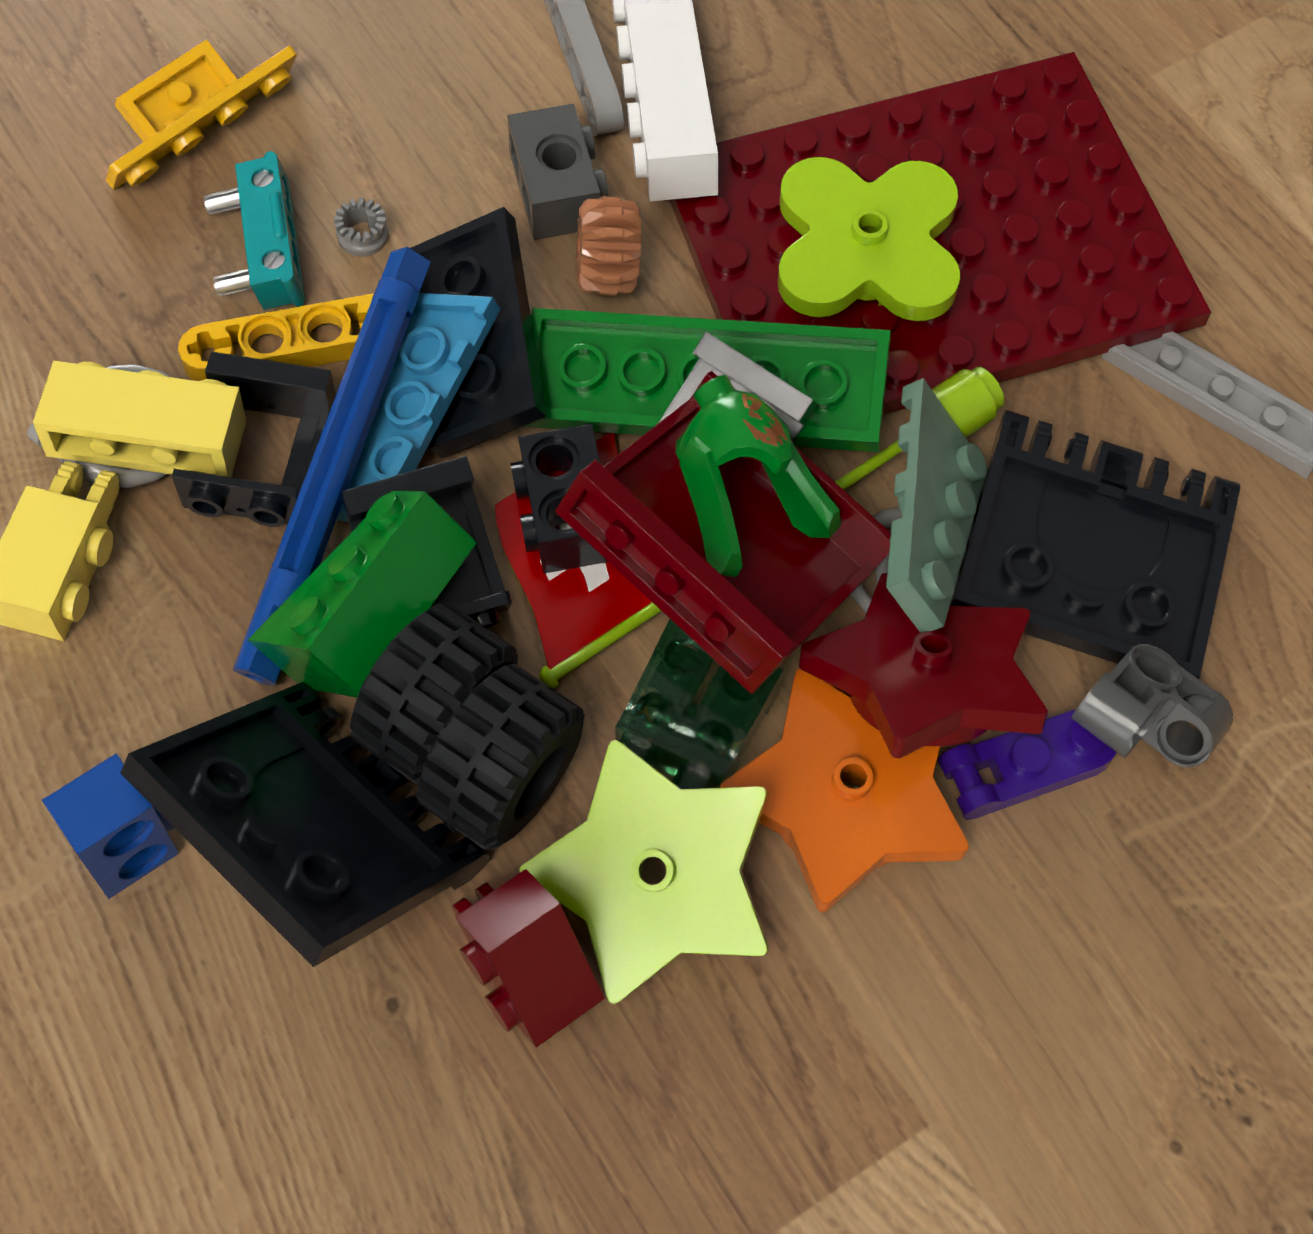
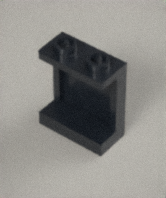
(477, 582)

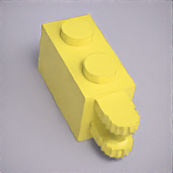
(54, 552)

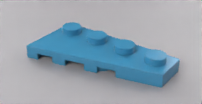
(423, 382)

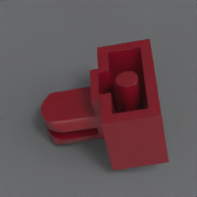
(528, 957)

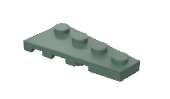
(937, 505)

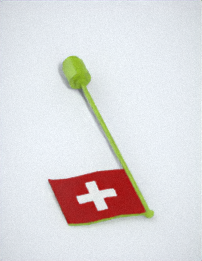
(596, 605)

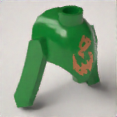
(737, 426)

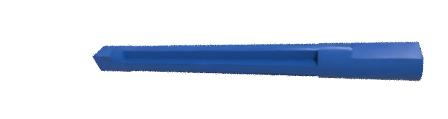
(338, 448)

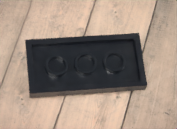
(505, 378)

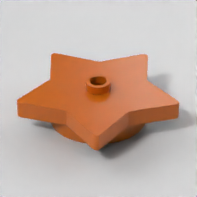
(843, 830)

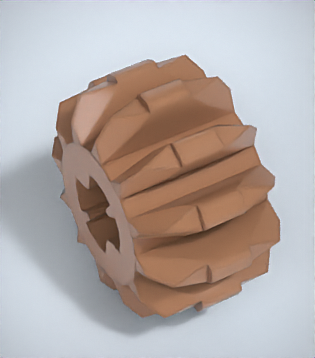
(608, 246)

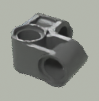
(1153, 701)

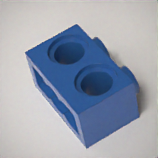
(111, 826)

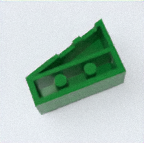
(365, 593)

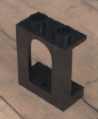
(268, 389)

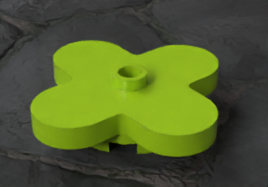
(868, 239)

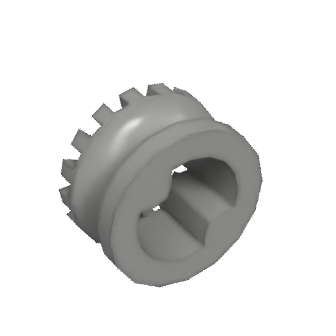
(356, 213)

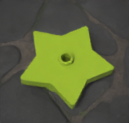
(700, 901)

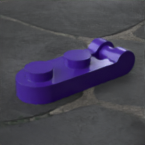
(1024, 765)

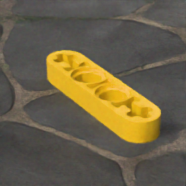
(290, 324)

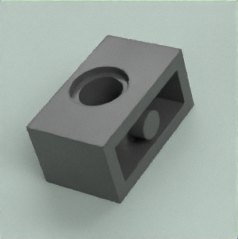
(553, 168)

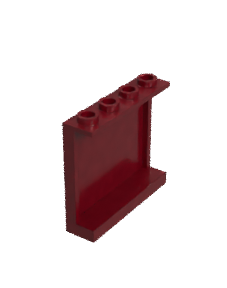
(789, 583)

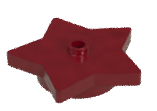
(933, 683)

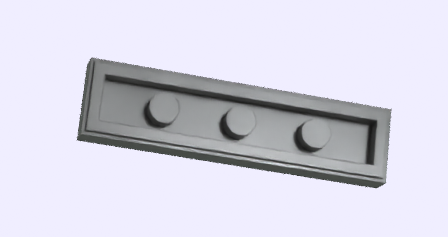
(1223, 397)

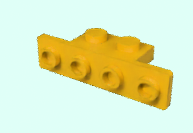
(184, 100)

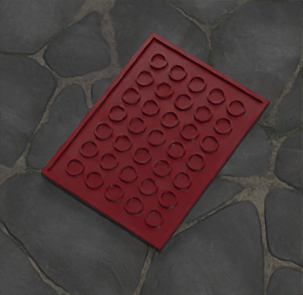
(1045, 229)

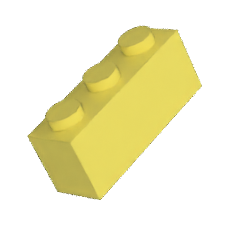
(139, 419)

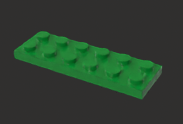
(629, 368)

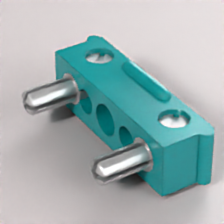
(268, 232)

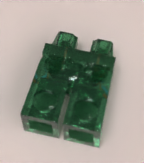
(685, 738)

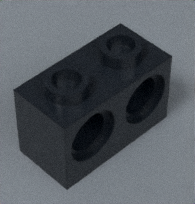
(541, 454)

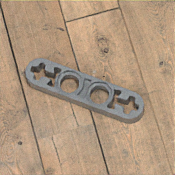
(587, 65)

